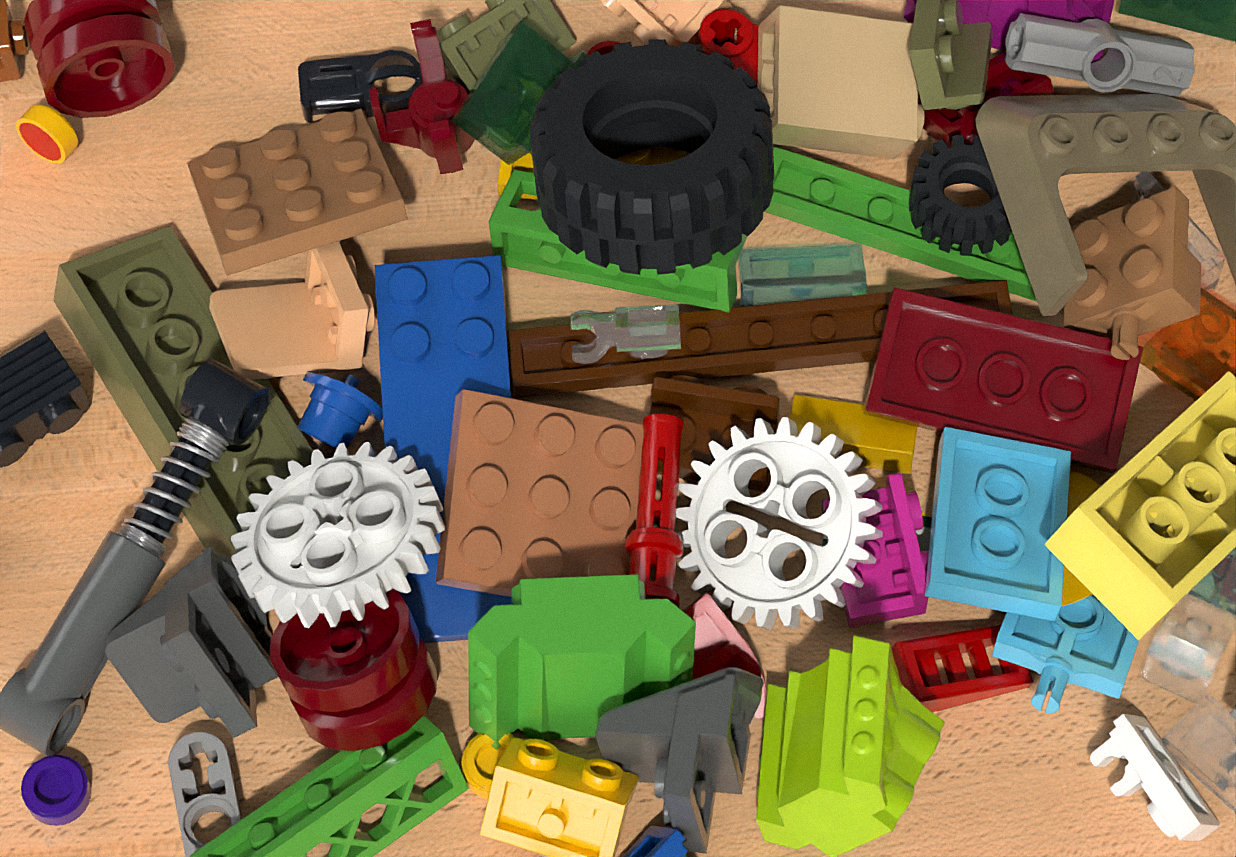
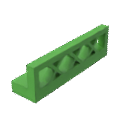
(530, 246)
(334, 796)

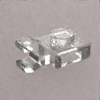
(637, 329)

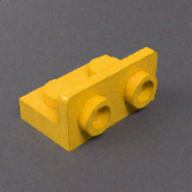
(557, 801)

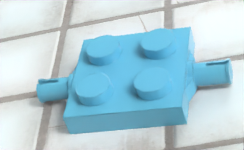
(1078, 648)

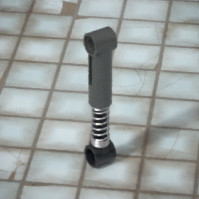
(47, 697)

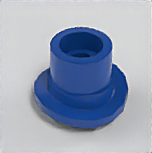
(336, 410)

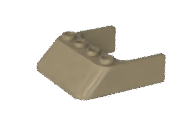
(1050, 136)

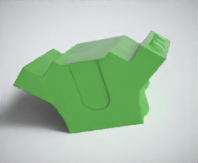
(572, 655)

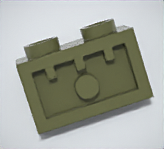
(470, 45)
(949, 56)

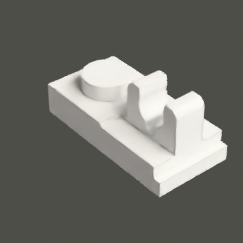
(1175, 801)

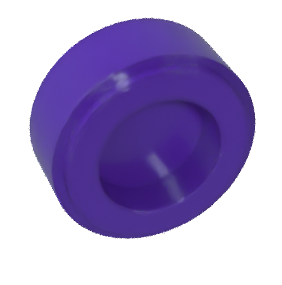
(56, 790)

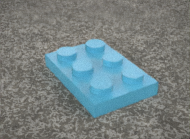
(991, 522)

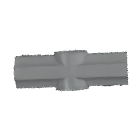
(1068, 48)

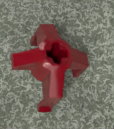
(431, 108)

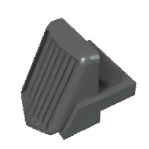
(197, 646)
(687, 744)

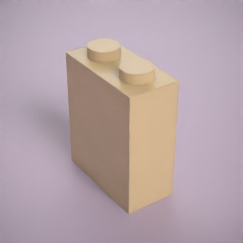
(839, 82)

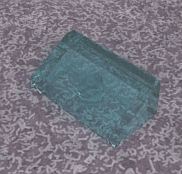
(800, 273)

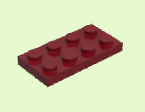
(1001, 378)

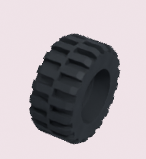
(659, 211)

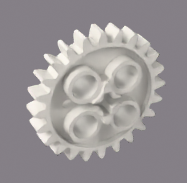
(797, 470)
(337, 534)

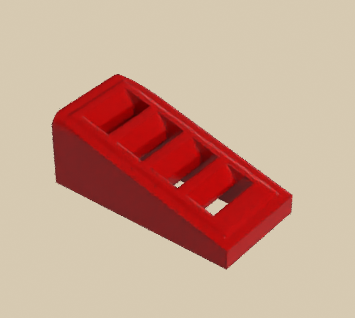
(922, 679)

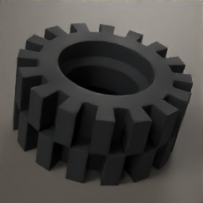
(947, 219)

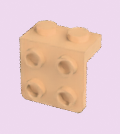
(297, 325)

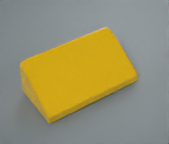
(876, 440)

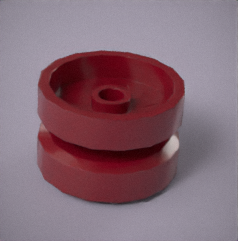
(99, 54)
(356, 679)

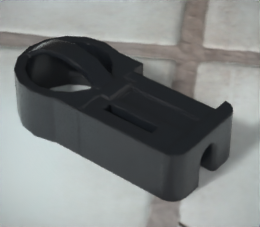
(345, 82)

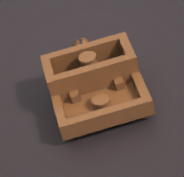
(1135, 272)

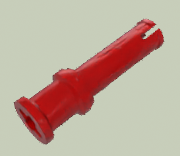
(658, 545)

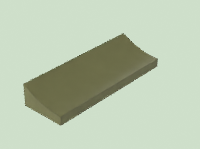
(146, 332)

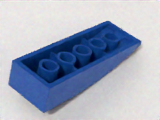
(436, 336)

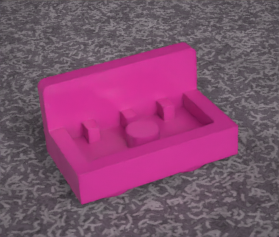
(898, 578)

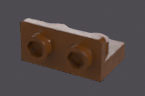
(709, 416)

